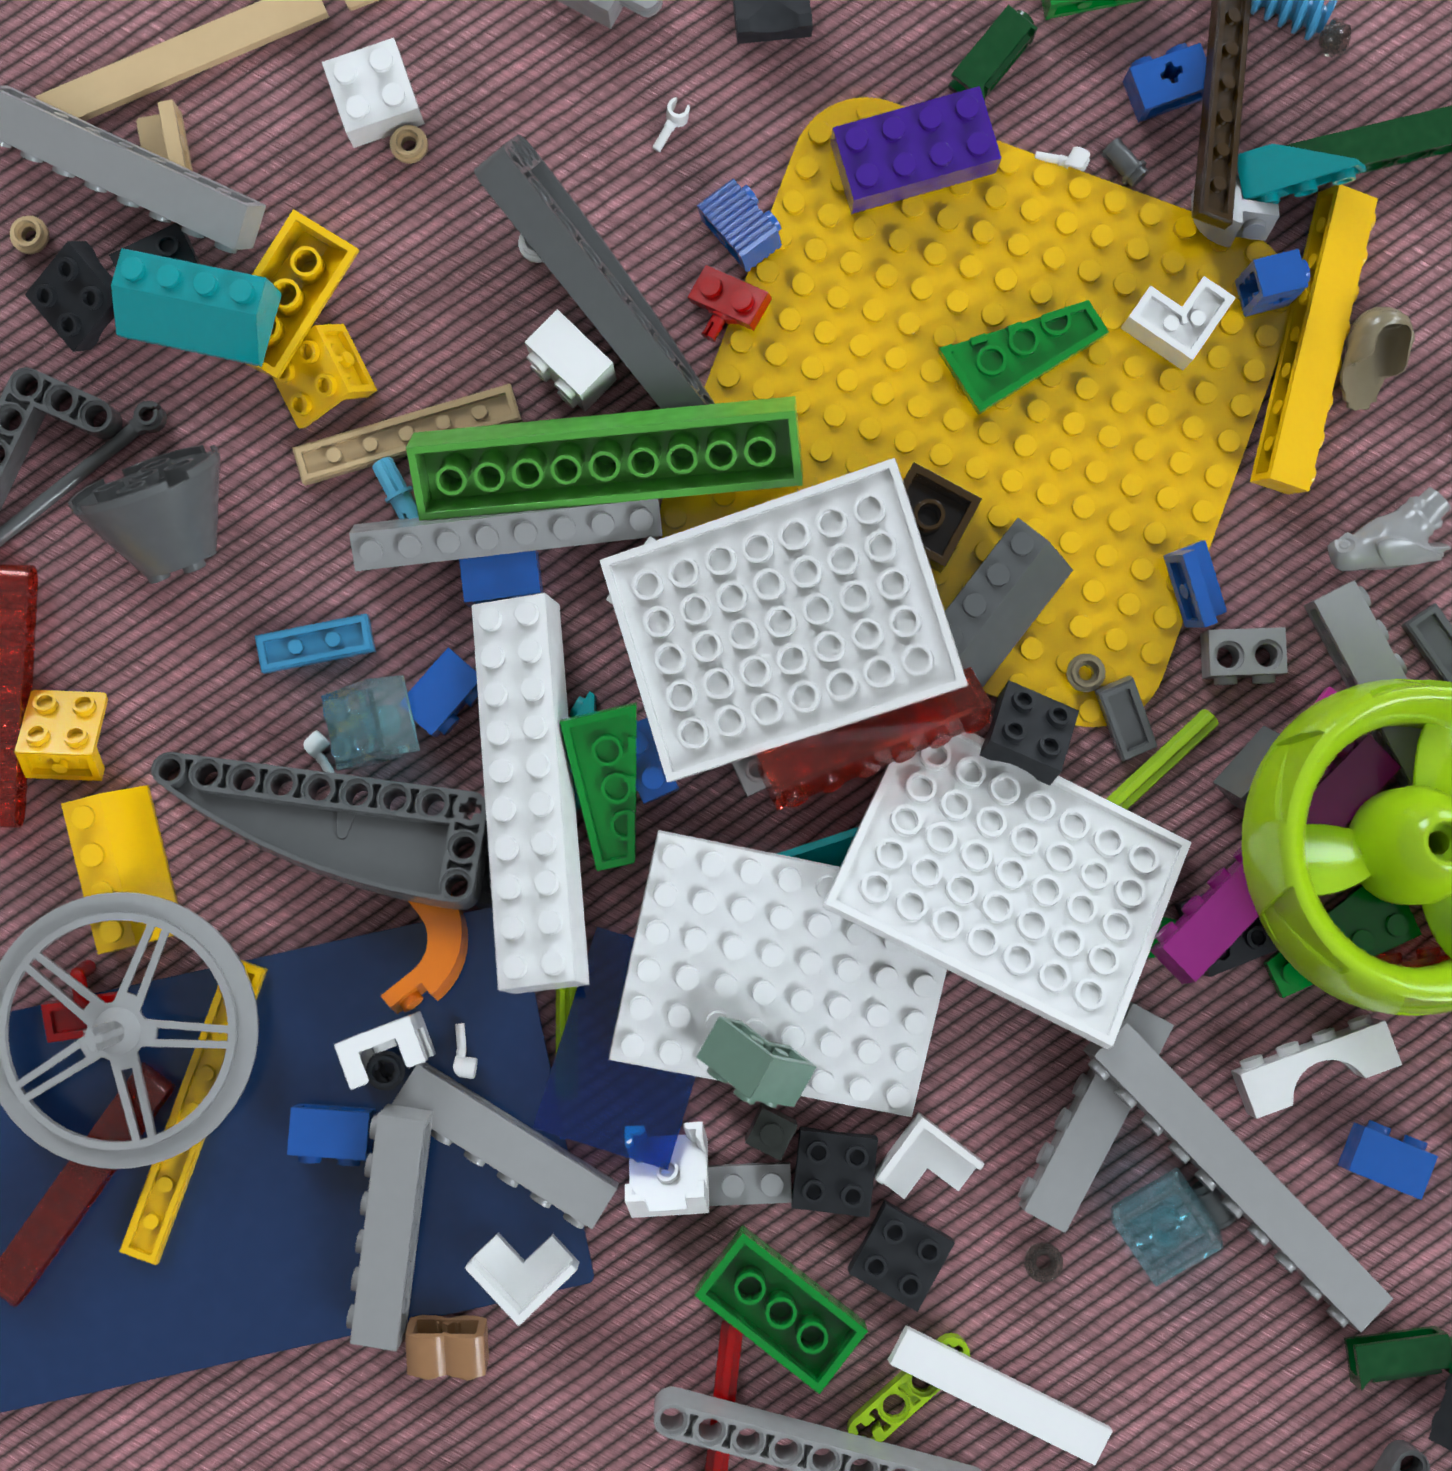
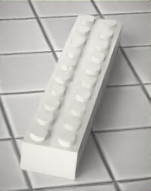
(529, 796)

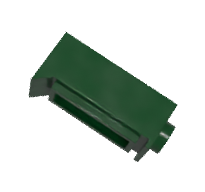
(995, 52)
(1398, 1355)

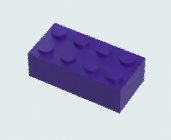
(915, 149)

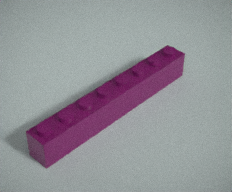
(1226, 908)

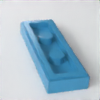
(315, 643)

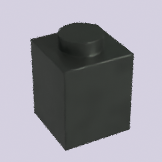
(771, 1131)

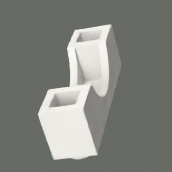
(1270, 1082)

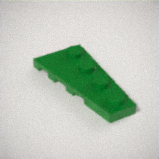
(1011, 358)
(604, 771)
(1365, 921)

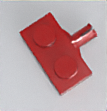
(728, 301)

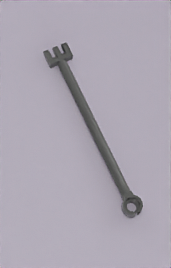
(104, 453)

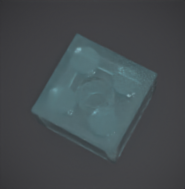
(370, 722)
(1166, 1227)

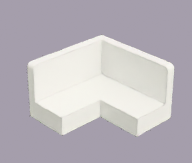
(1174, 329)
(924, 1147)
(518, 1283)

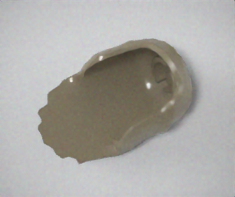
(1375, 351)

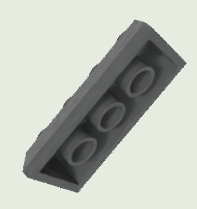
(1004, 598)

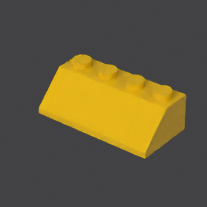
(306, 268)
(119, 851)

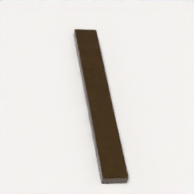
(1221, 112)

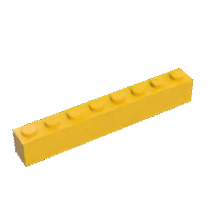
(1314, 341)

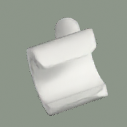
(673, 120)
(1077, 159)
(314, 746)
(463, 1066)

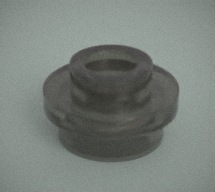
(1335, 38)
(1048, 1273)

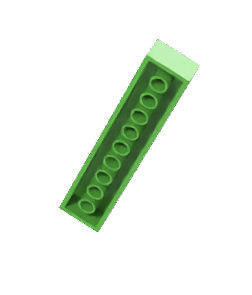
(606, 458)

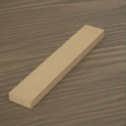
(368, 444)

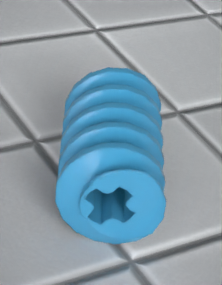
(1305, 13)

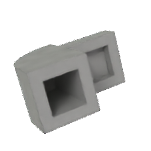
(1250, 220)

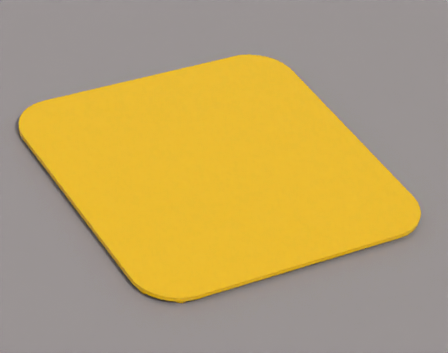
(1097, 456)

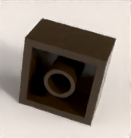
(940, 512)

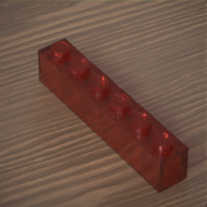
(861, 748)

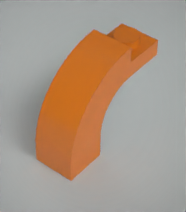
(441, 962)

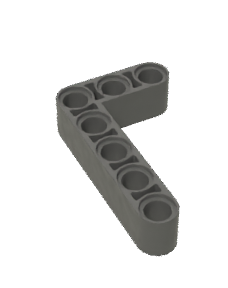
(33, 411)

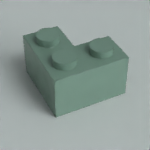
(754, 1065)

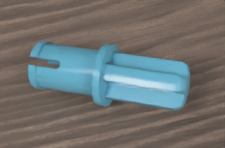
(395, 488)

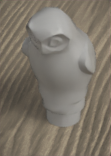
(1394, 538)

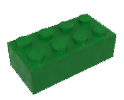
(781, 1309)

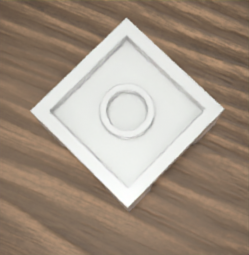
(411, 1038)
(673, 1191)

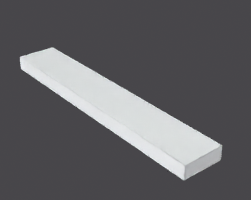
(1000, 1395)

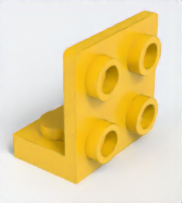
(323, 374)
(62, 735)

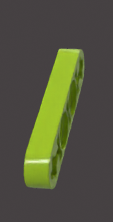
(902, 1386)

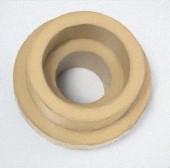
(406, 134)
(21, 227)

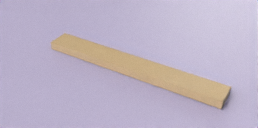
(183, 56)

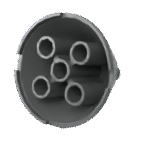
(159, 512)

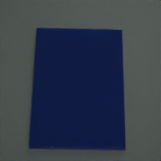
(606, 1099)

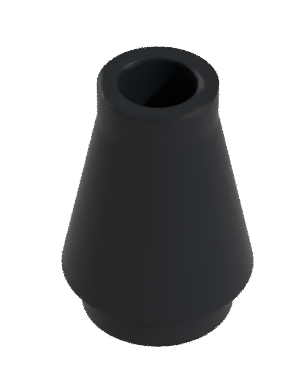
(379, 1076)

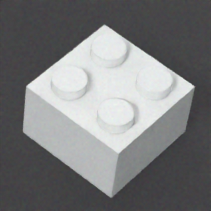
(372, 92)
(570, 360)

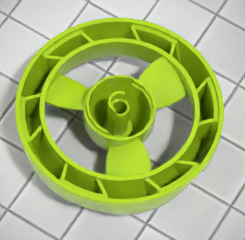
(1393, 846)

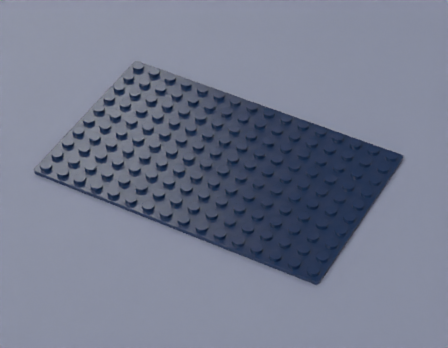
(259, 1238)

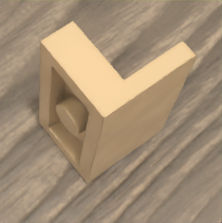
(165, 134)

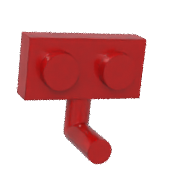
(61, 1022)

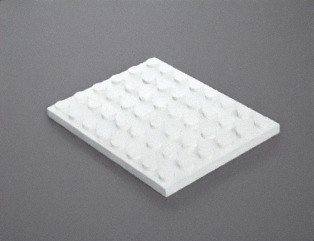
(783, 621)
(1012, 883)
(752, 944)

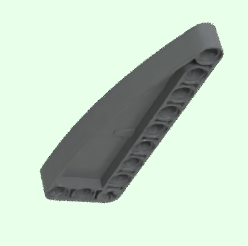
(589, 271)
(360, 845)

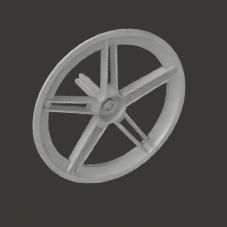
(120, 1029)

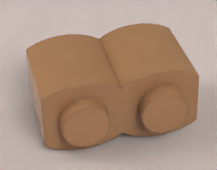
(447, 1347)

